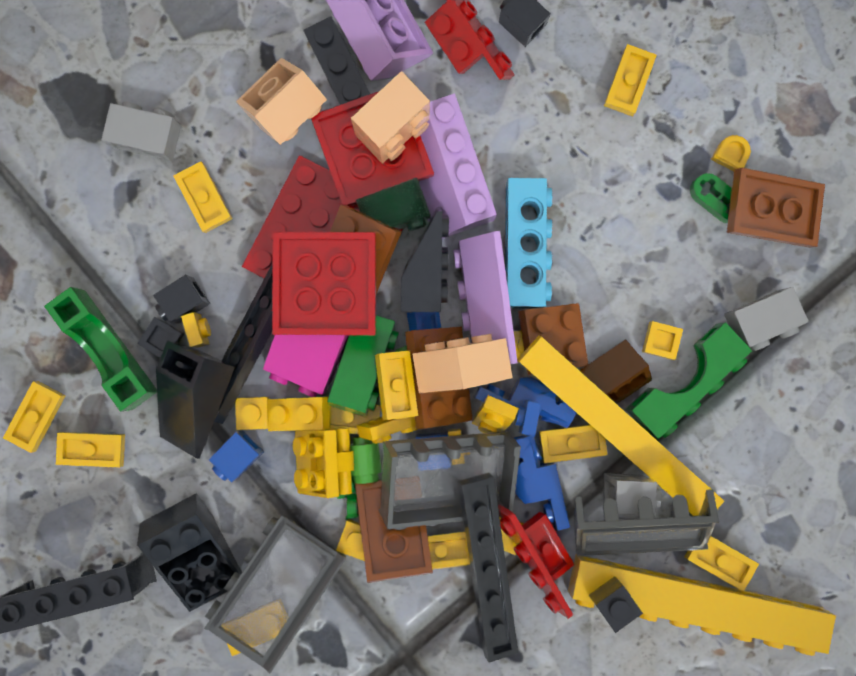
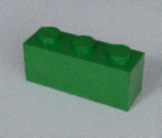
(357, 372)

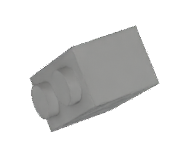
(141, 131)
(768, 317)
(627, 490)

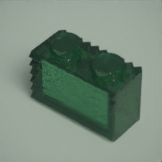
(397, 206)

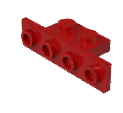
(466, 39)
(543, 552)

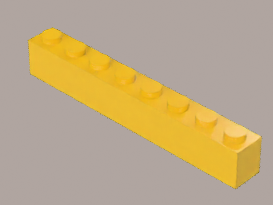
(709, 606)

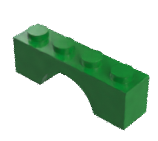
(717, 355)
(120, 372)

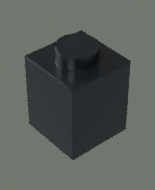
(523, 19)
(179, 299)
(615, 604)

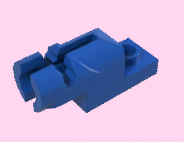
(532, 390)
(540, 482)

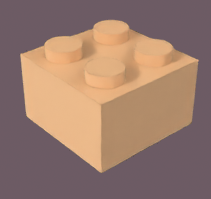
(282, 101)
(392, 118)
(462, 364)

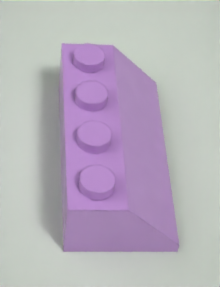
(381, 35)
(457, 177)
(485, 289)

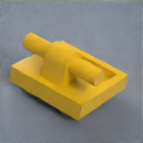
(322, 462)

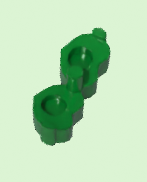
(352, 504)

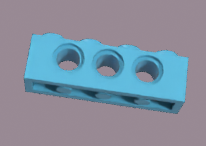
(532, 193)

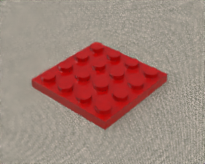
(303, 205)

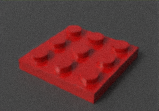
(354, 165)
(324, 283)

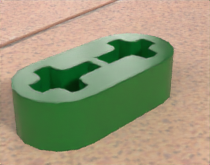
(710, 202)

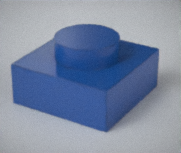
(423, 320)
(528, 417)

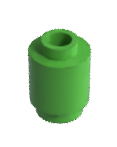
(366, 461)

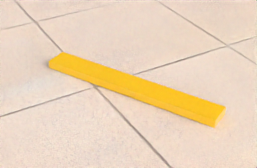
(614, 424)

